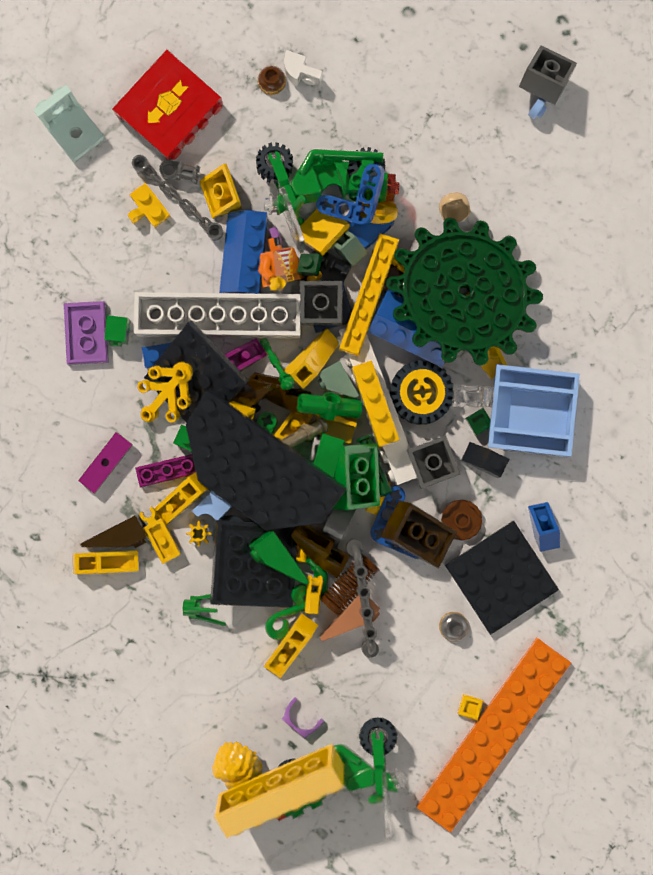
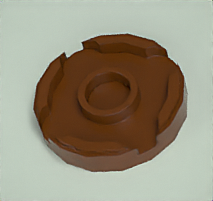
(462, 517)

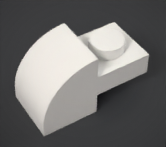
(297, 69)

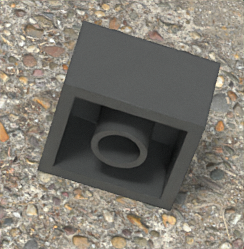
(547, 74)
(321, 303)

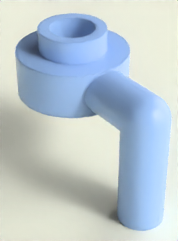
(538, 108)

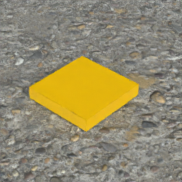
(322, 231)

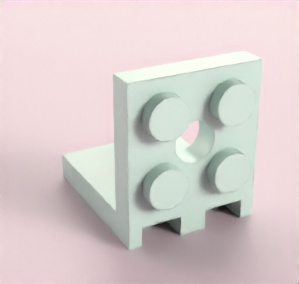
(61, 116)

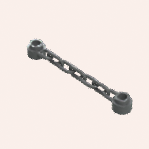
(212, 226)

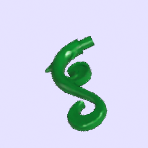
(297, 596)

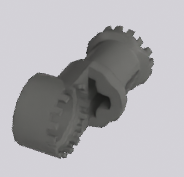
(181, 171)

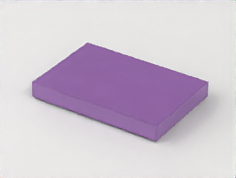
(85, 332)

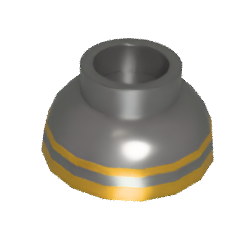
(453, 626)

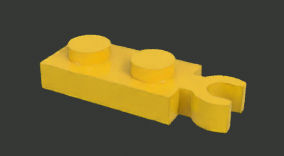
(160, 537)

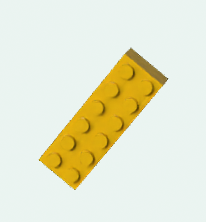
(279, 791)

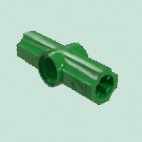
(329, 406)

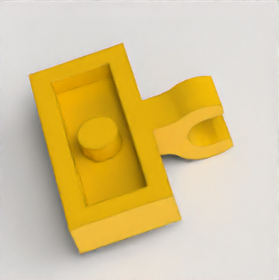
(148, 206)

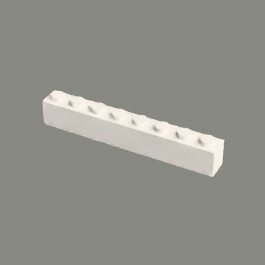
(394, 453)

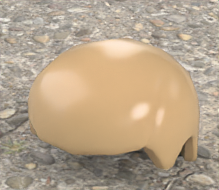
(454, 206)

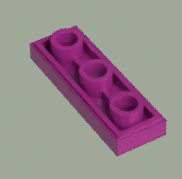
(97, 472)
(155, 474)

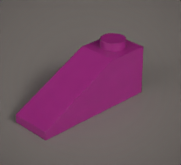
(247, 354)

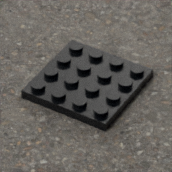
(209, 366)
(238, 577)
(501, 577)

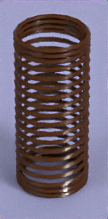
(333, 605)

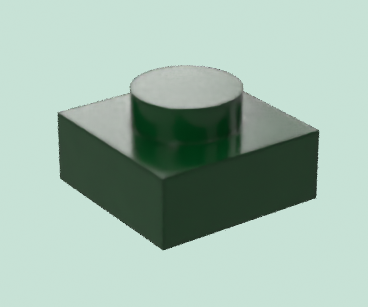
(309, 264)
(478, 421)

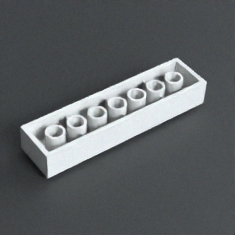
(218, 314)

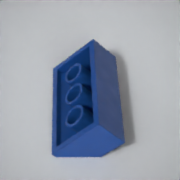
(242, 249)
(401, 333)

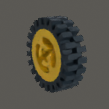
(417, 372)

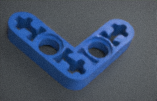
(356, 208)
(380, 522)

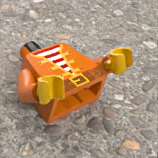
(280, 266)

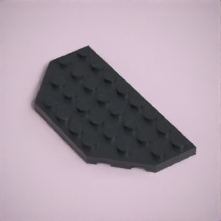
(257, 469)

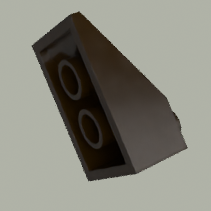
(418, 533)

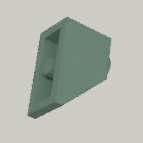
(349, 248)
(336, 381)

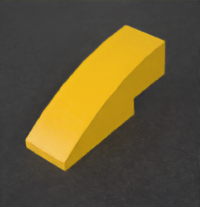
(105, 562)

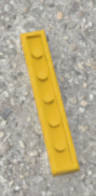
(369, 294)

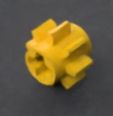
(204, 533)

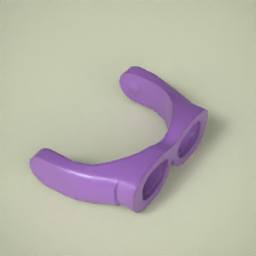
(304, 732)

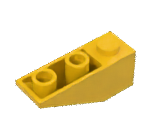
(312, 359)

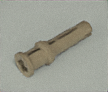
(306, 432)

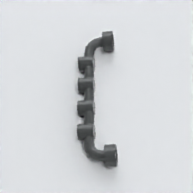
(369, 647)

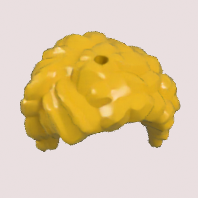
(236, 764)

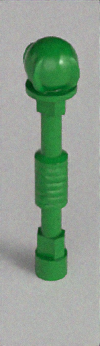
(285, 379)

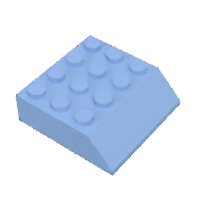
(533, 411)

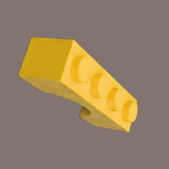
(375, 403)

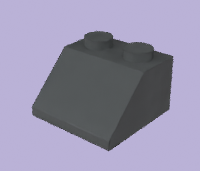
(433, 462)

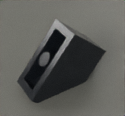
(485, 459)

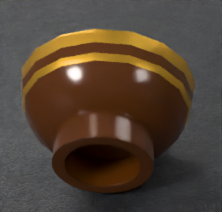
(271, 80)

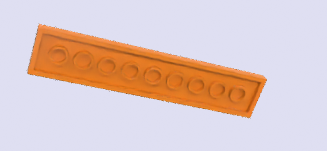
(493, 734)

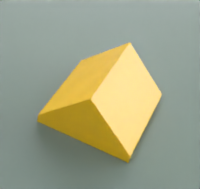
(220, 192)

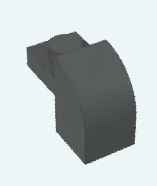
(338, 524)

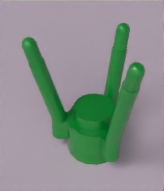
(193, 609)

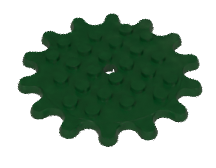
(460, 321)

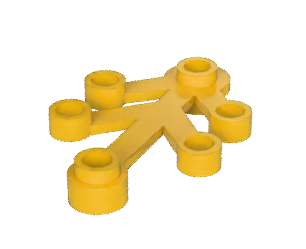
(167, 391)

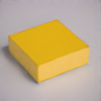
(470, 707)

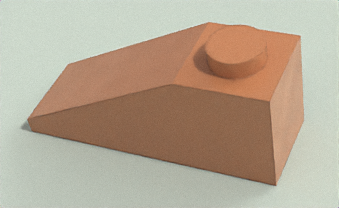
(349, 619)

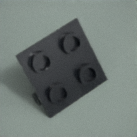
(332, 268)

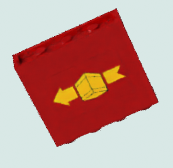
(168, 105)

